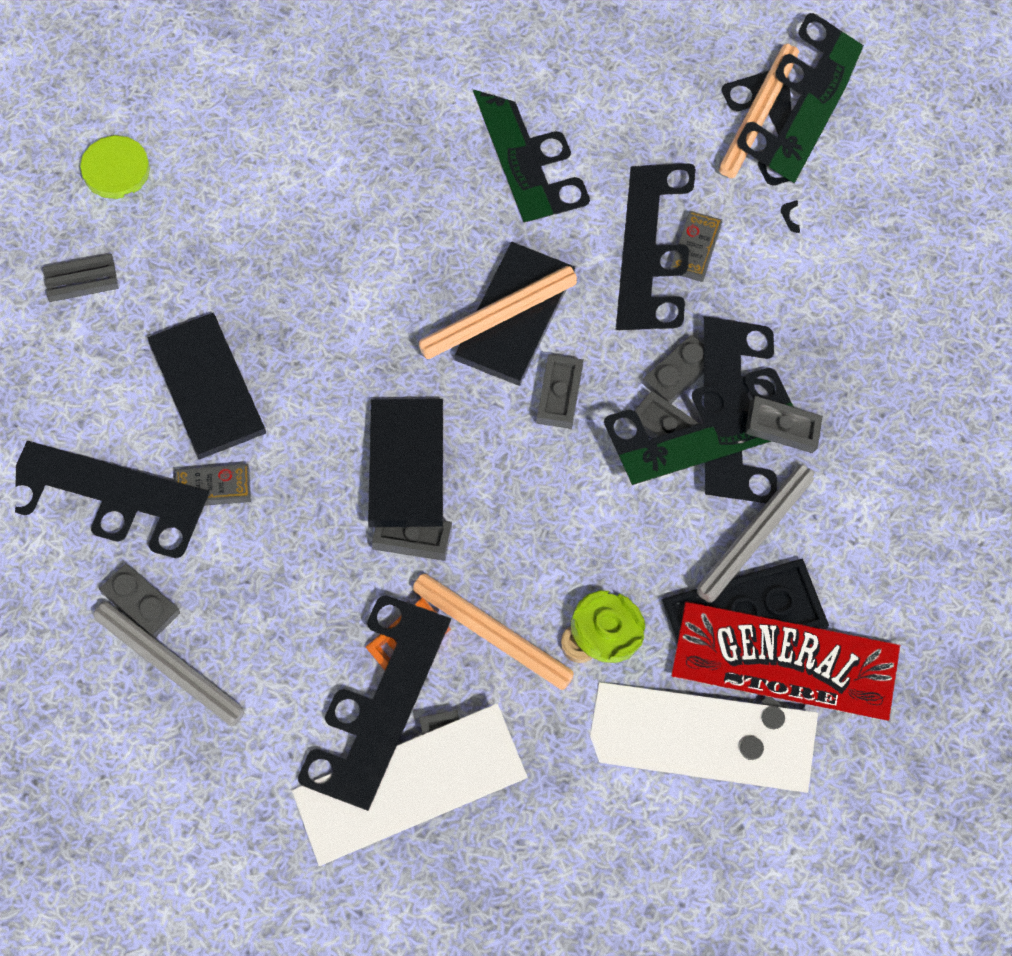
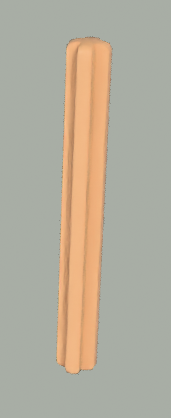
(757, 113)
(497, 312)
(493, 631)

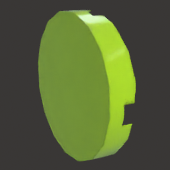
(115, 167)
(608, 626)

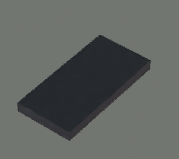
(512, 344)
(206, 386)
(406, 463)
(771, 593)

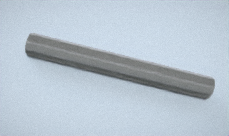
(755, 533)
(169, 664)

